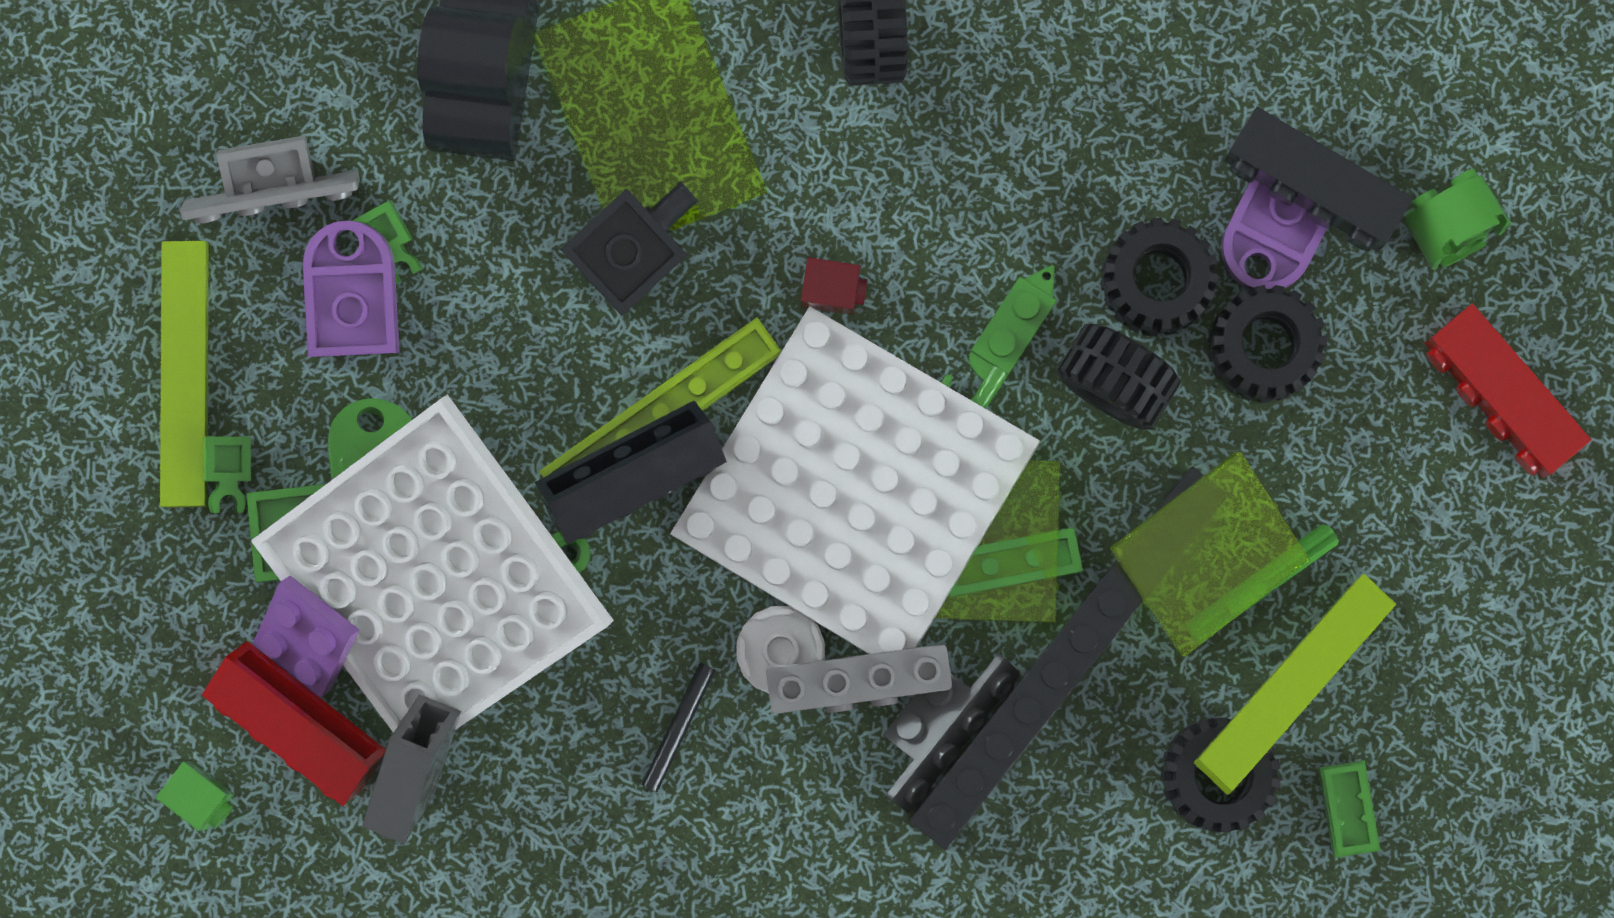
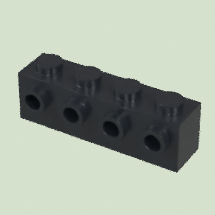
(1317, 180)
(631, 472)

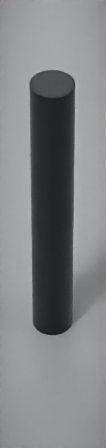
(678, 727)

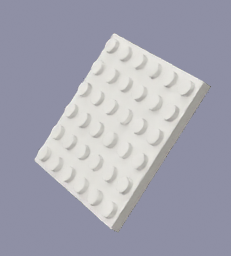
(855, 487)
(437, 571)

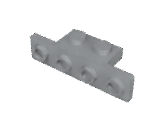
(268, 176)
(859, 678)

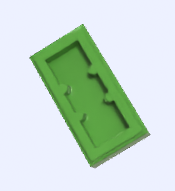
(1348, 809)

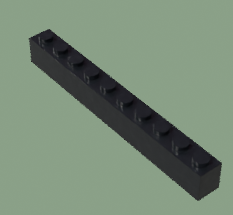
(1033, 699)

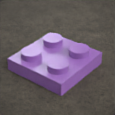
(305, 636)

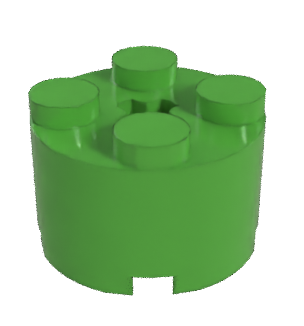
(1455, 220)

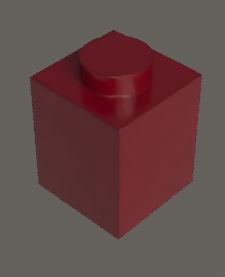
(833, 286)

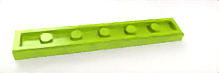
(183, 373)
(703, 381)
(1294, 684)

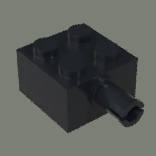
(630, 246)

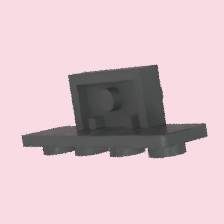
(939, 725)

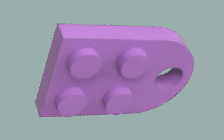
(1273, 232)
(350, 297)

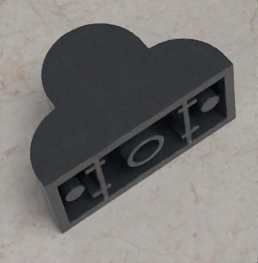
(476, 75)

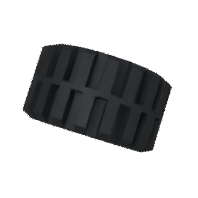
(873, 41)
(1176, 243)
(1284, 310)
(1118, 376)
(1196, 808)

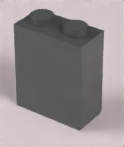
(411, 768)

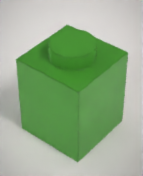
(196, 797)

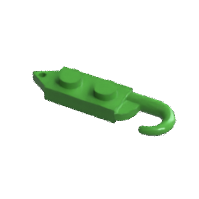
(1009, 333)

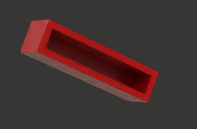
(1506, 392)
(294, 723)

